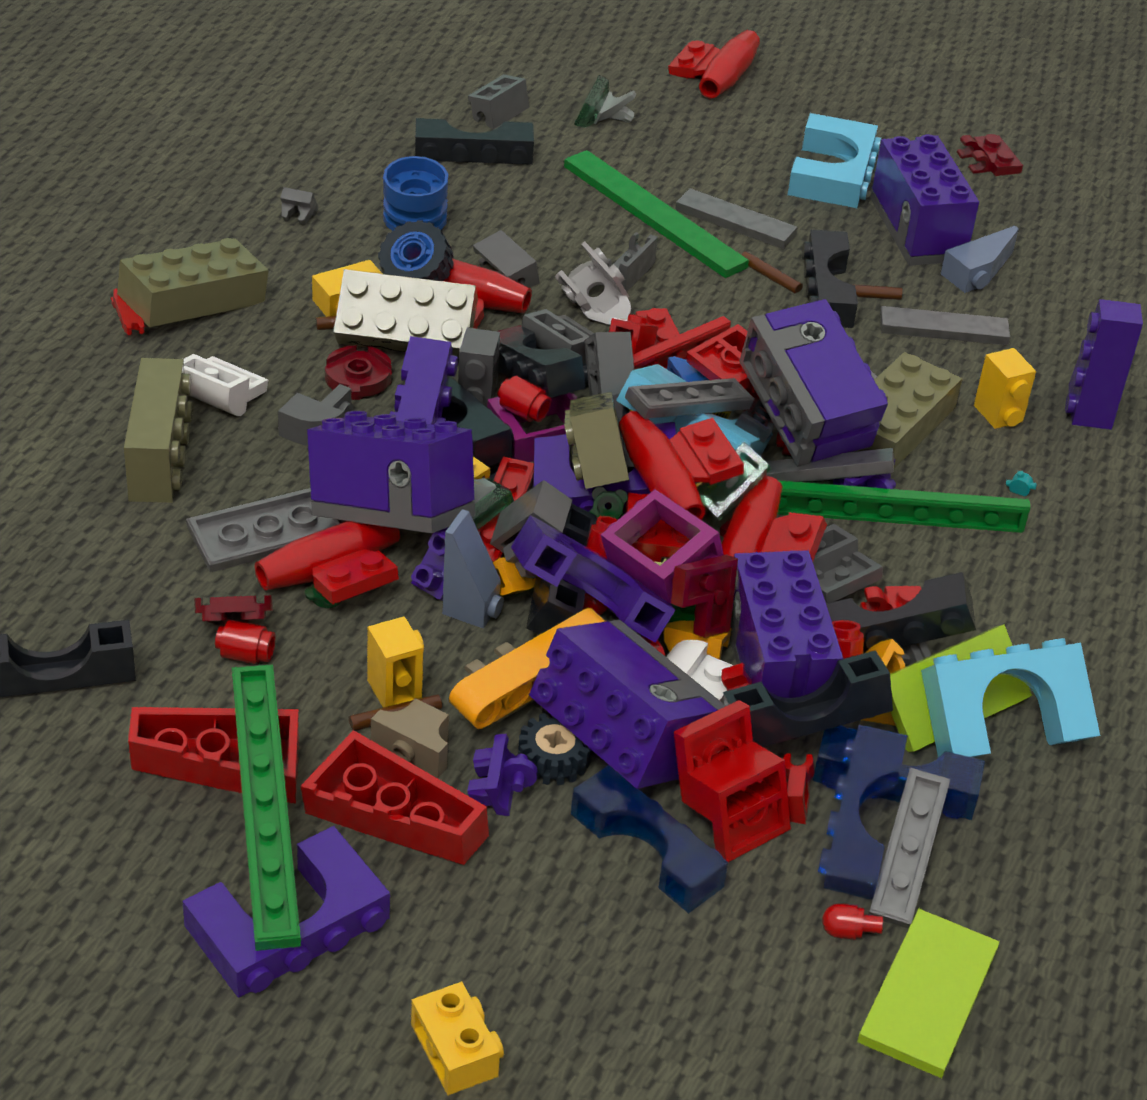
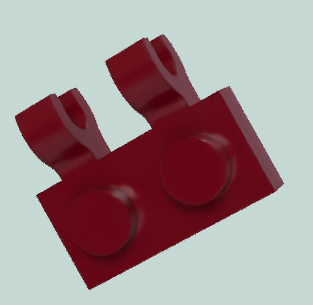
(992, 154)

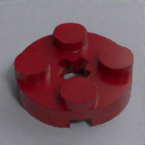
(372, 370)
(245, 604)

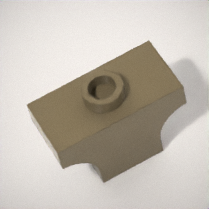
(415, 735)

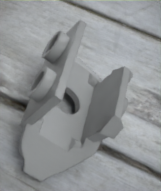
(614, 298)

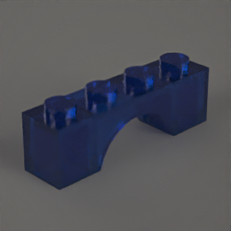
(963, 771)
(615, 807)
(855, 856)

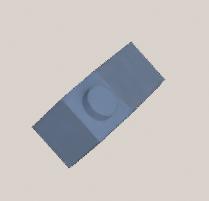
(978, 261)
(470, 576)

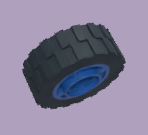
(421, 241)

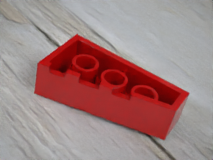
(394, 801)

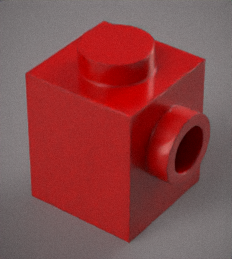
(642, 334)

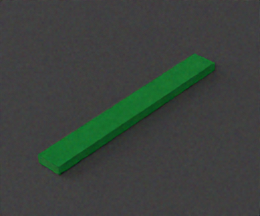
(656, 214)
(905, 506)
(265, 809)

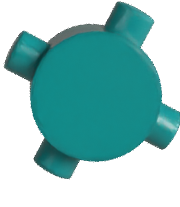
(1021, 483)

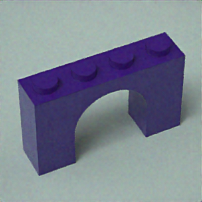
(555, 466)
(559, 557)
(352, 904)

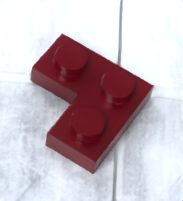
(709, 587)

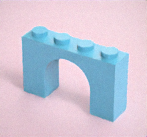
(836, 182)
(659, 375)
(1053, 673)

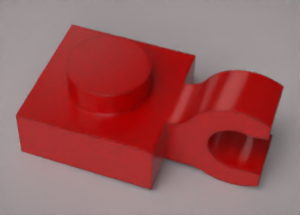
(889, 599)
(798, 787)

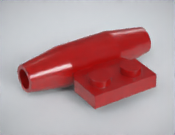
(719, 67)
(492, 288)
(674, 465)
(758, 529)
(337, 560)

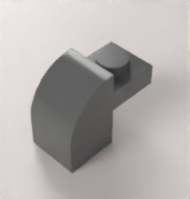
(305, 413)

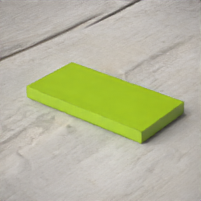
(909, 695)
(929, 993)

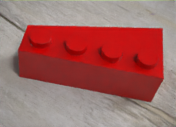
(203, 745)

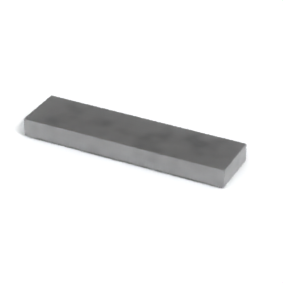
(736, 218)
(944, 325)
(688, 398)
(836, 467)
(909, 848)

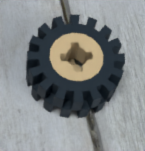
(553, 750)

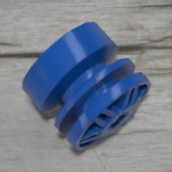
(415, 191)

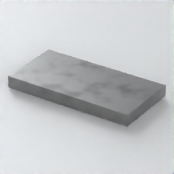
(254, 529)

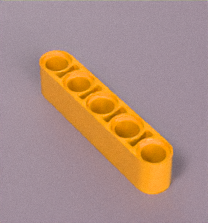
(509, 679)

